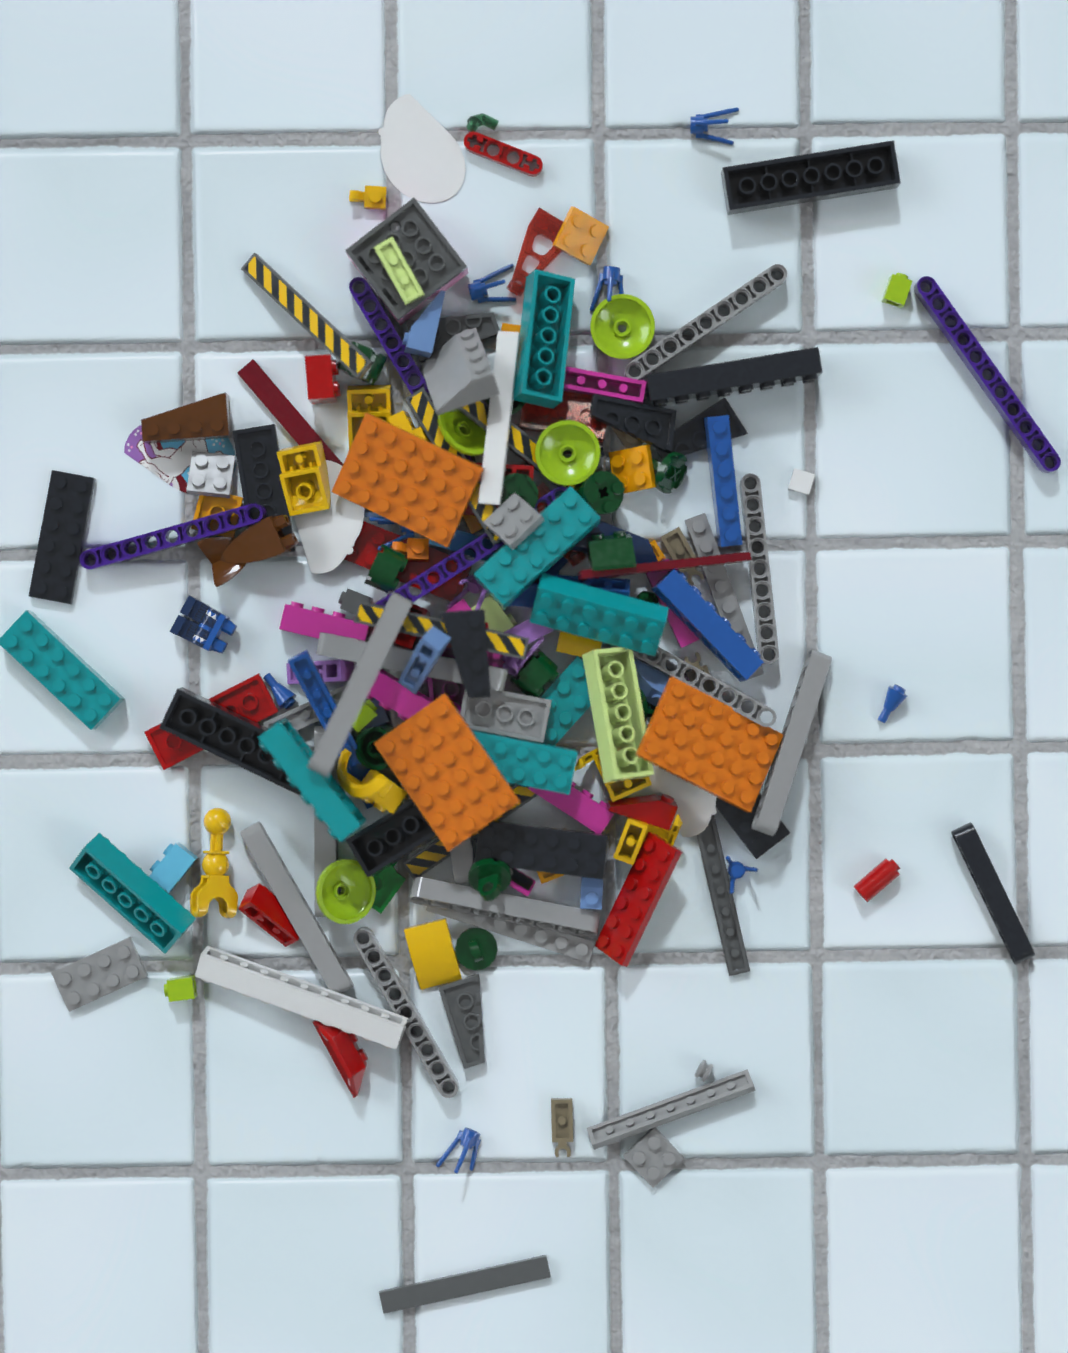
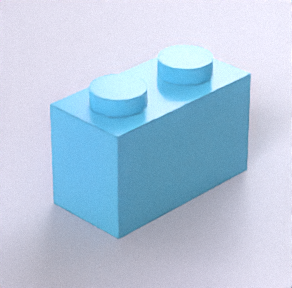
(173, 866)

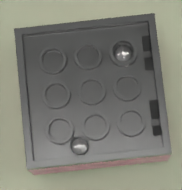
(425, 251)

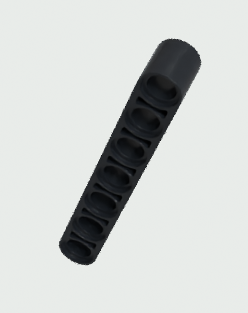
(993, 893)

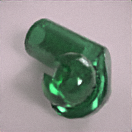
(479, 120)

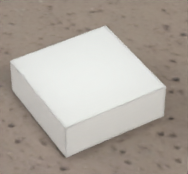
(801, 481)

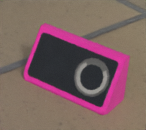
(521, 882)

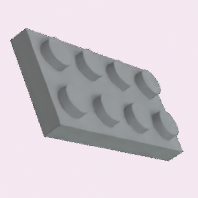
(508, 714)
(99, 974)

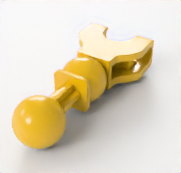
(215, 865)

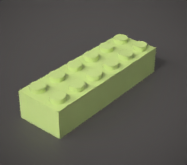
(616, 713)

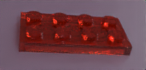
(573, 407)

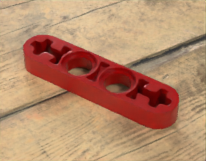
(501, 157)

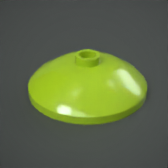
(625, 311)
(462, 433)
(567, 436)
(355, 896)

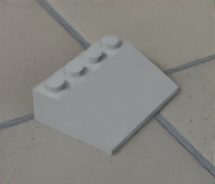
(459, 373)

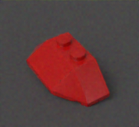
(345, 1054)

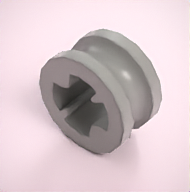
(703, 1070)

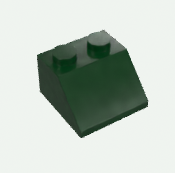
(610, 551)

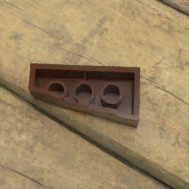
(191, 422)

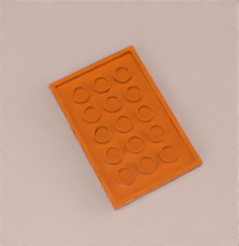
(407, 479)
(709, 744)
(447, 772)

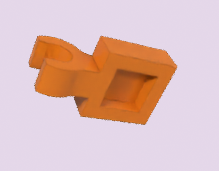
(416, 549)

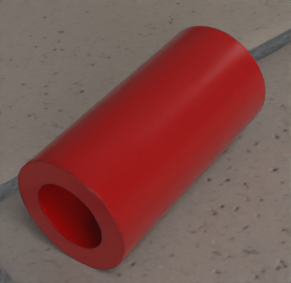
(877, 879)

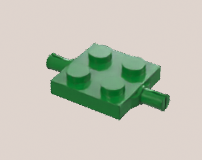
(387, 885)

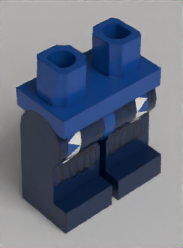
(208, 631)

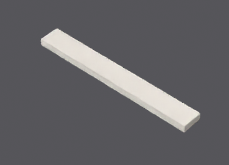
(499, 419)

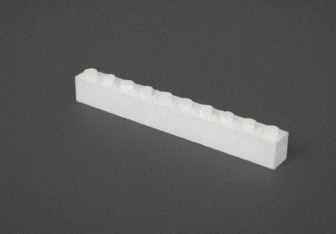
(301, 997)

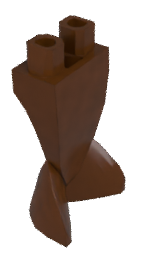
(254, 544)

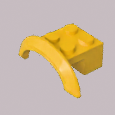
(373, 788)
(615, 789)
(635, 834)

